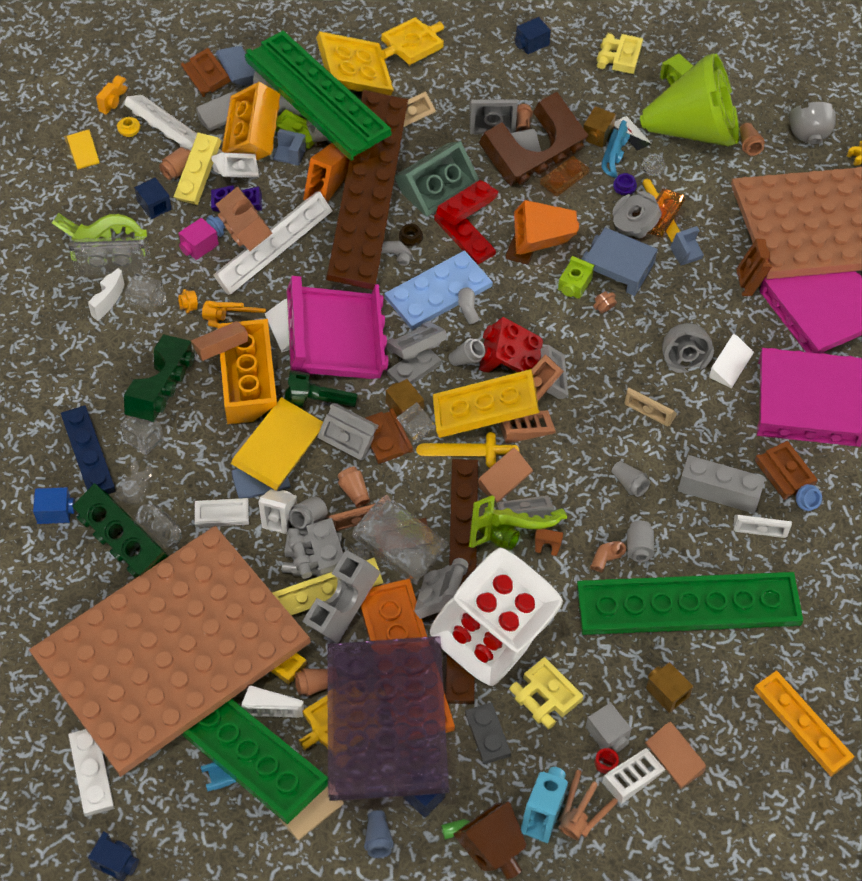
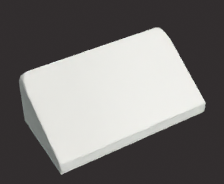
(236, 164)
(278, 323)
(731, 362)
(761, 526)

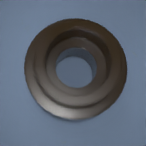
(410, 229)

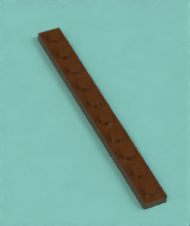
(463, 495)

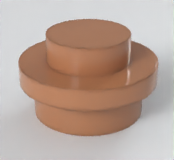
(605, 302)

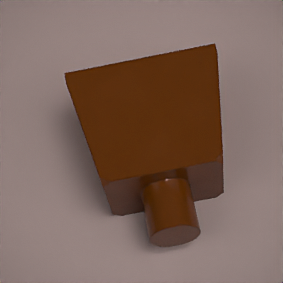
(494, 839)

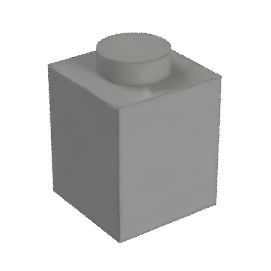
(609, 728)

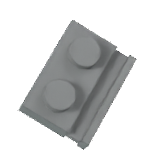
(347, 431)

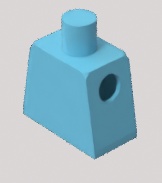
(544, 804)

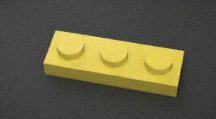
(197, 168)

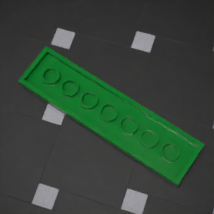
(688, 603)

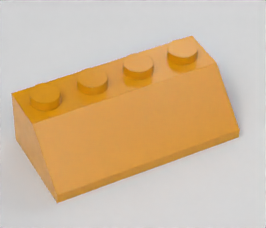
(248, 375)

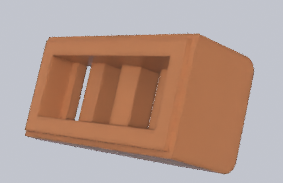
(513, 435)

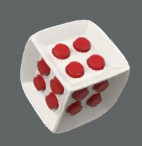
(495, 616)

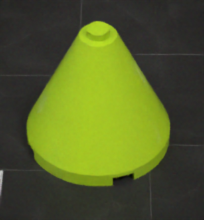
(696, 106)

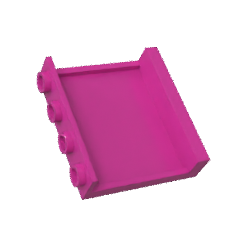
(818, 308)
(336, 331)
(810, 397)

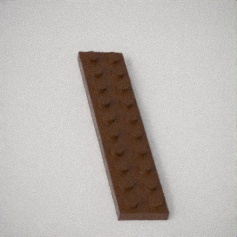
(367, 199)

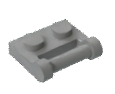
(412, 343)
(440, 587)

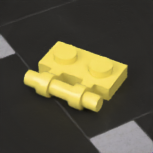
(627, 53)
(552, 687)

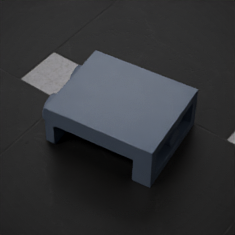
(621, 258)

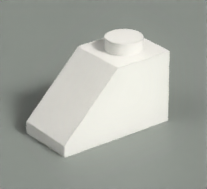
(275, 510)

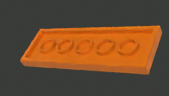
(391, 615)

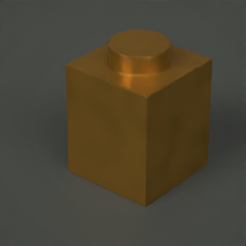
(599, 126)
(402, 396)
(668, 686)

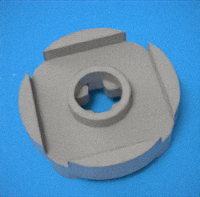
(641, 224)

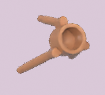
(574, 822)

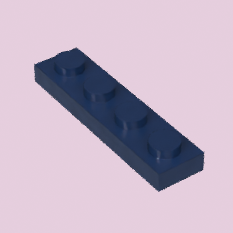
(87, 449)

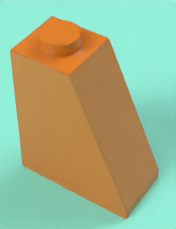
(326, 172)
(543, 226)

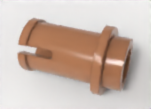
(524, 114)

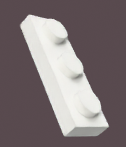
(90, 774)

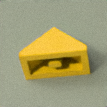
(82, 149)

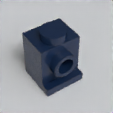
(113, 858)

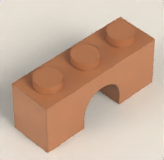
(242, 220)

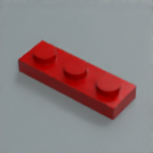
(467, 202)
(468, 239)

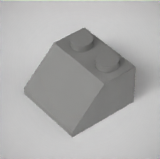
(490, 112)

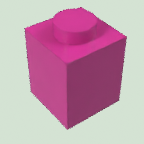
(198, 239)

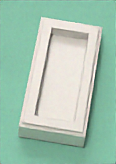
(222, 512)

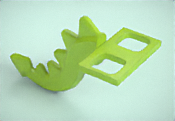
(99, 228)
(507, 517)

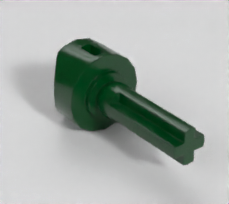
(300, 389)

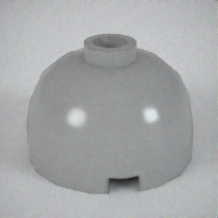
(813, 122)
(687, 343)

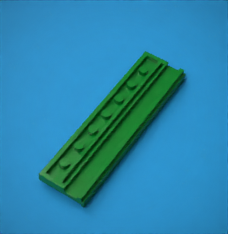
(317, 95)

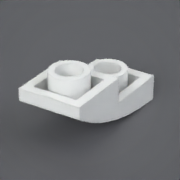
(111, 290)

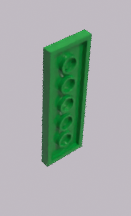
(258, 760)

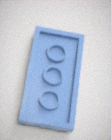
(437, 289)

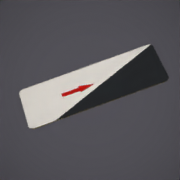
(637, 138)

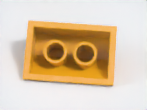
(252, 121)

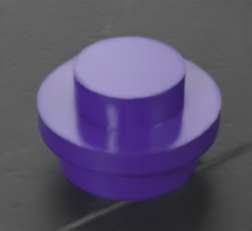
(625, 184)

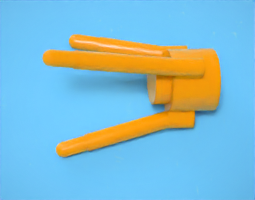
(217, 311)

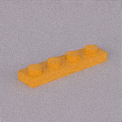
(804, 723)

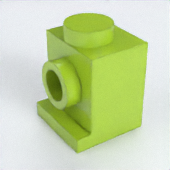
(674, 68)
(576, 278)

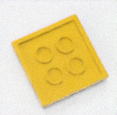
(355, 63)

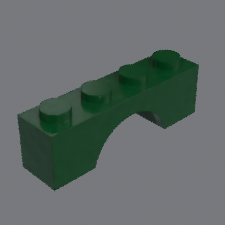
(148, 396)

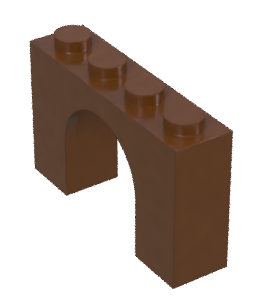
(518, 163)

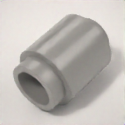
(308, 512)
(640, 541)

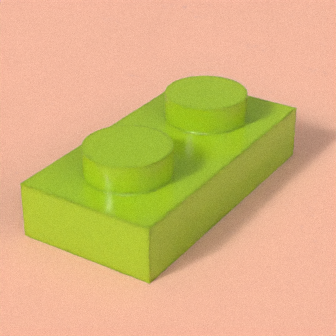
(294, 123)

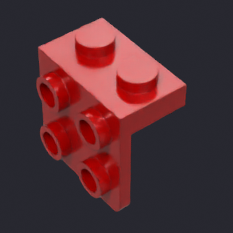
(511, 346)

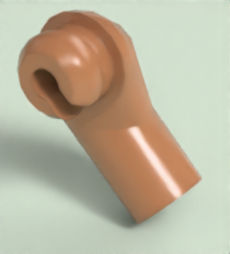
(607, 552)

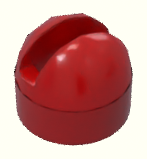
(608, 757)

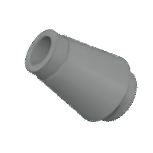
(468, 352)
(631, 479)

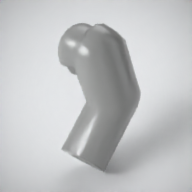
(399, 249)

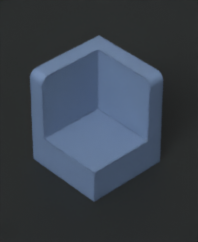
(290, 147)
(686, 247)

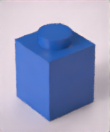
(53, 505)

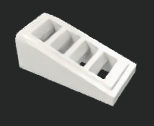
(271, 704)
(617, 789)

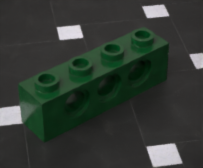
(96, 503)

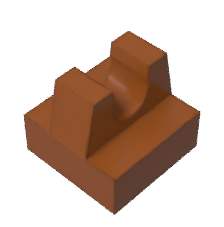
(551, 537)

